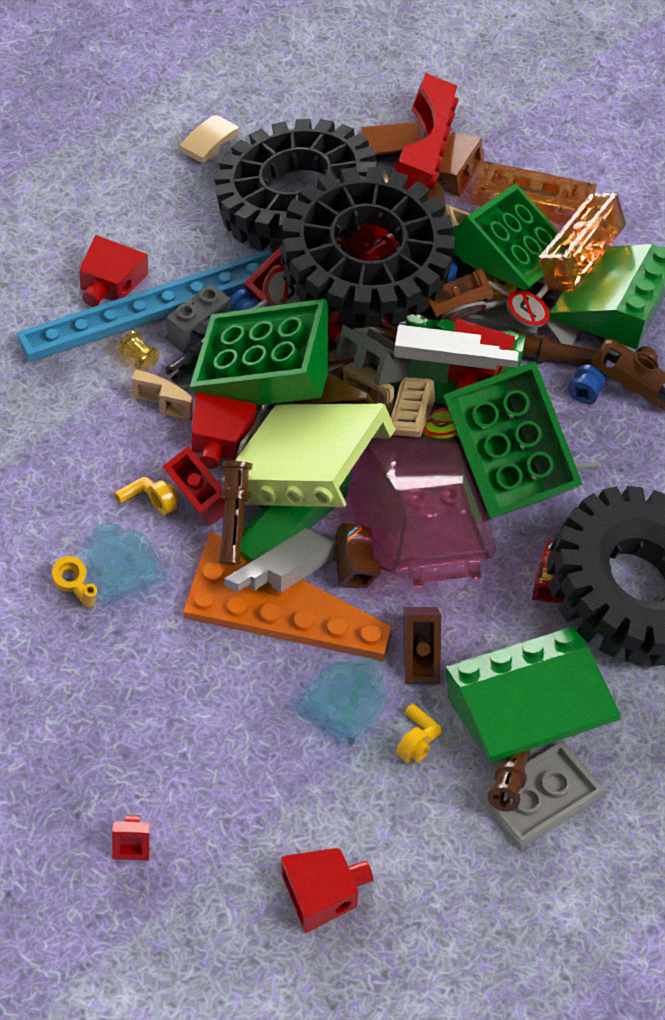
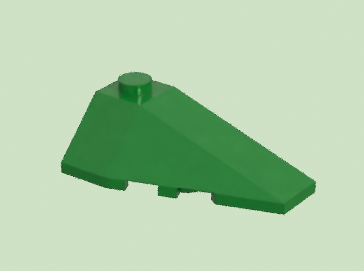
(278, 523)

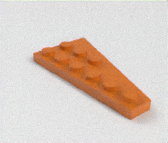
(296, 615)

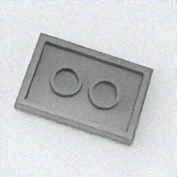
(554, 792)

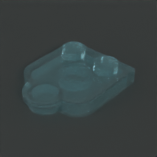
(121, 562)
(345, 698)

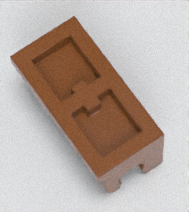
(392, 137)
(460, 162)
(461, 292)

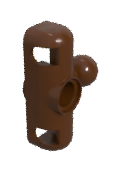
(633, 370)

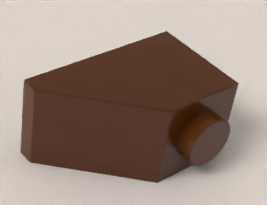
(422, 644)

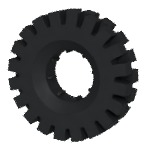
(244, 178)
(367, 287)
(583, 576)

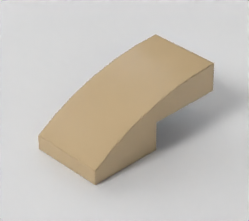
(207, 138)
(171, 398)

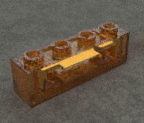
(543, 189)
(585, 241)

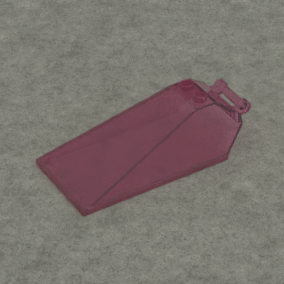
(421, 507)

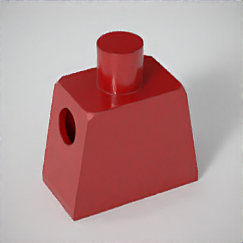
(110, 271)
(469, 375)
(220, 427)
(322, 885)

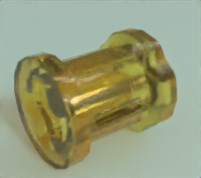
(140, 352)

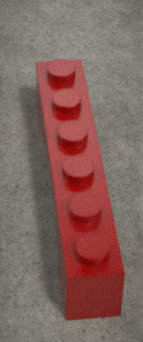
(435, 110)

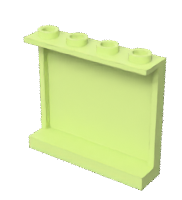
(309, 450)

